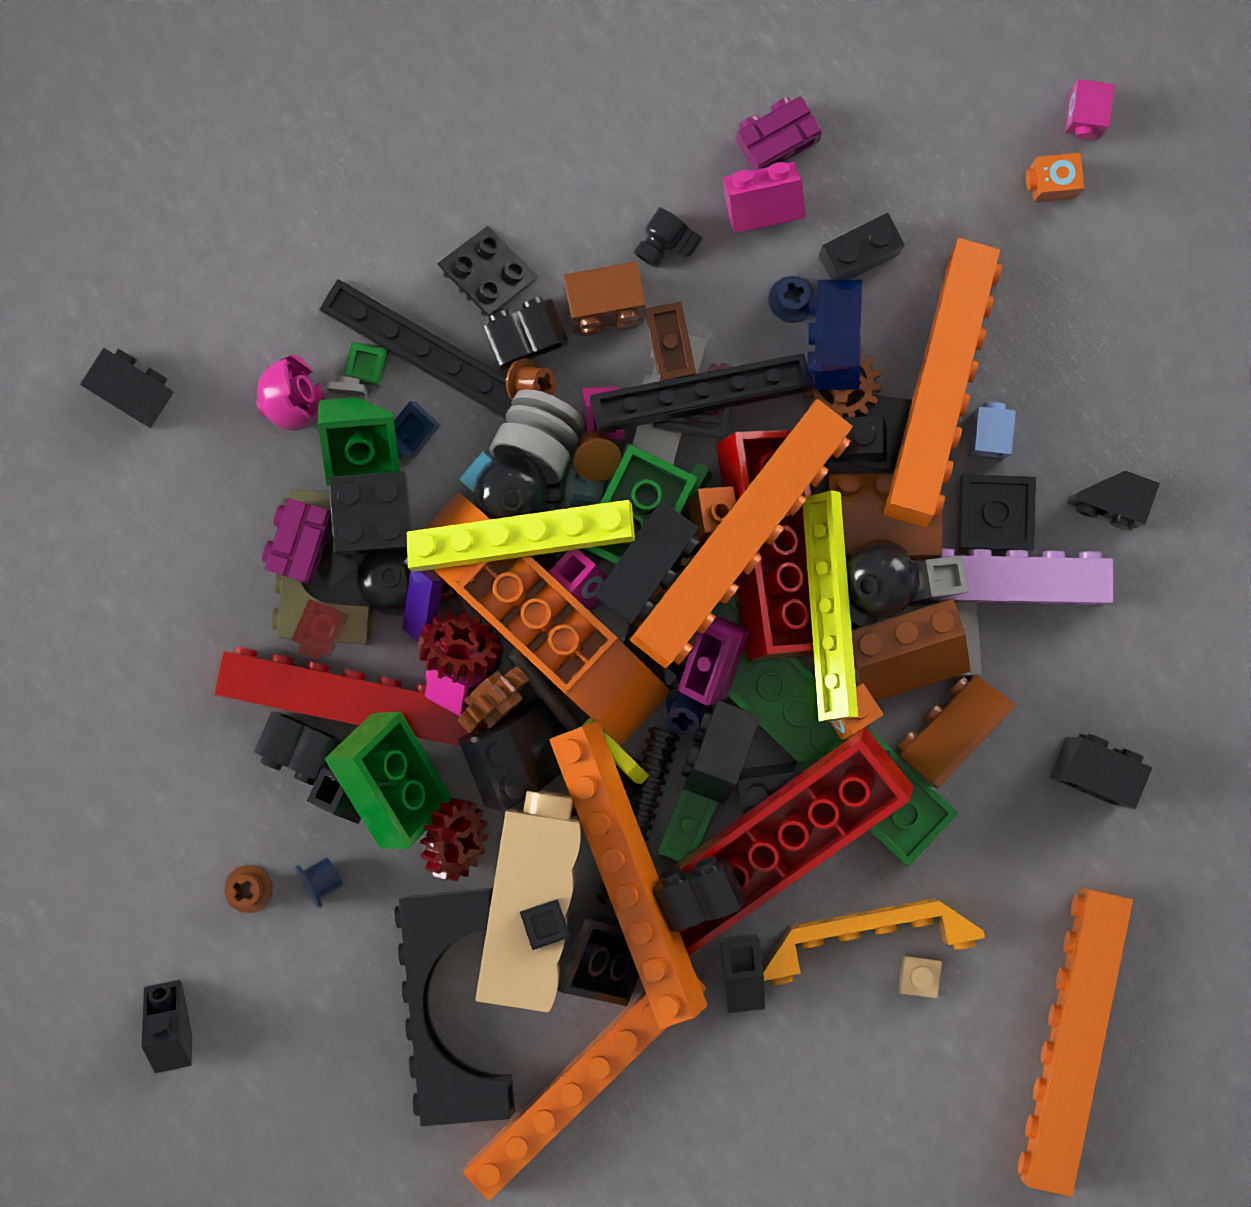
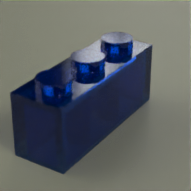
(835, 335)

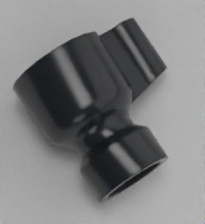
(664, 233)

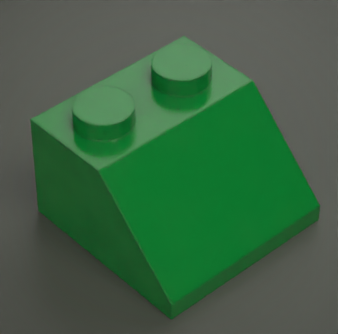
(356, 438)

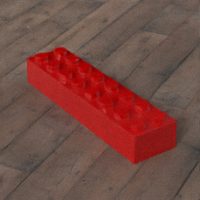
(802, 826)

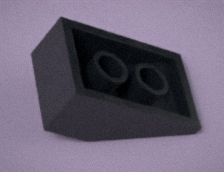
(513, 755)
(600, 963)

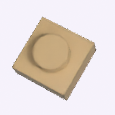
(920, 976)

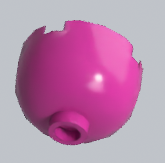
(288, 394)

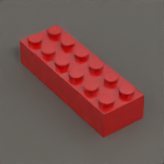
(776, 591)

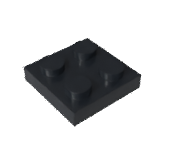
(997, 512)

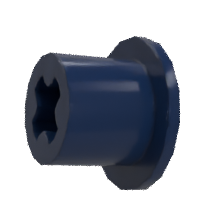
(790, 299)
(684, 712)
(319, 880)

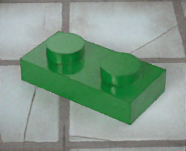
(686, 825)

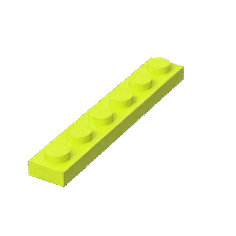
(520, 536)
(830, 607)

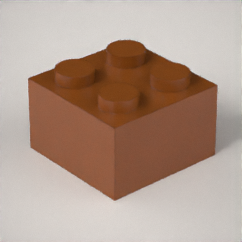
(605, 298)

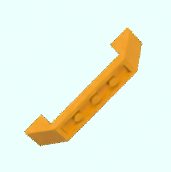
(954, 931)

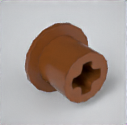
(526, 374)
(596, 456)
(248, 888)

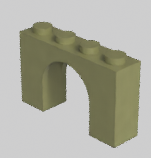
(296, 594)

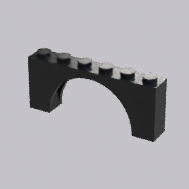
(445, 1085)

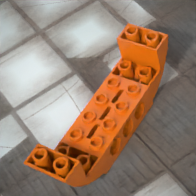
(555, 633)

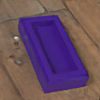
(421, 601)

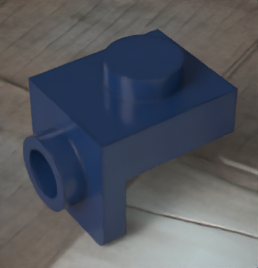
(413, 430)

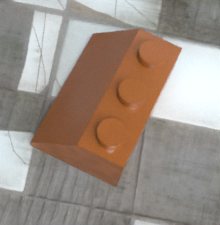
(863, 519)
(910, 650)
(954, 729)

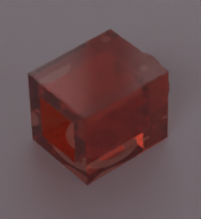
(319, 629)

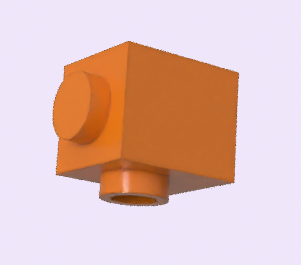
(709, 508)

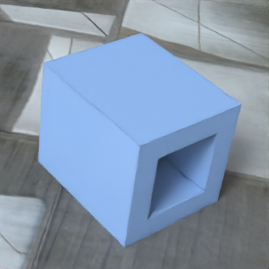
(992, 431)

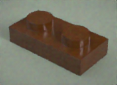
(670, 341)

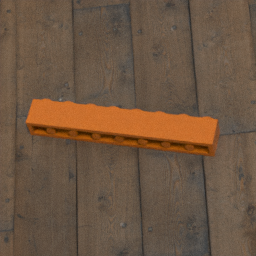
(942, 384)
(740, 535)
(628, 874)
(1075, 1041)
(564, 1097)

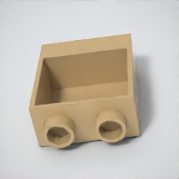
(532, 868)

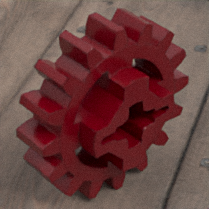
(459, 647)
(454, 839)

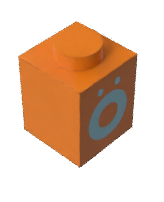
(1055, 177)
(867, 713)

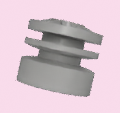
(541, 431)

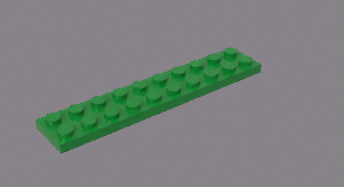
(787, 704)

